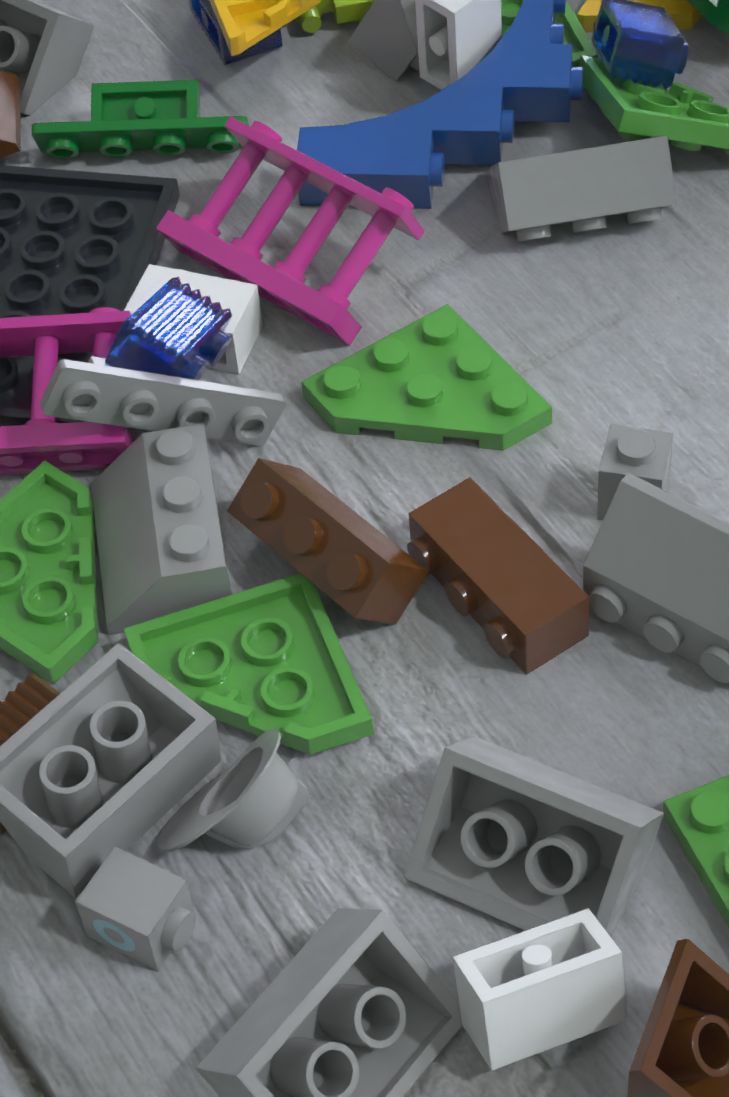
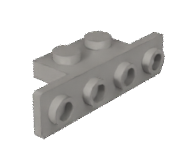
(159, 402)

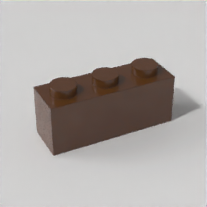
(327, 542)
(498, 576)

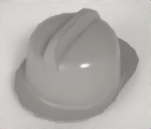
(244, 803)

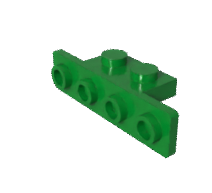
(139, 117)

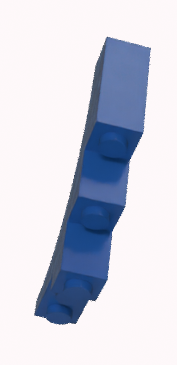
(465, 123)

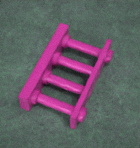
(285, 281)
(63, 445)

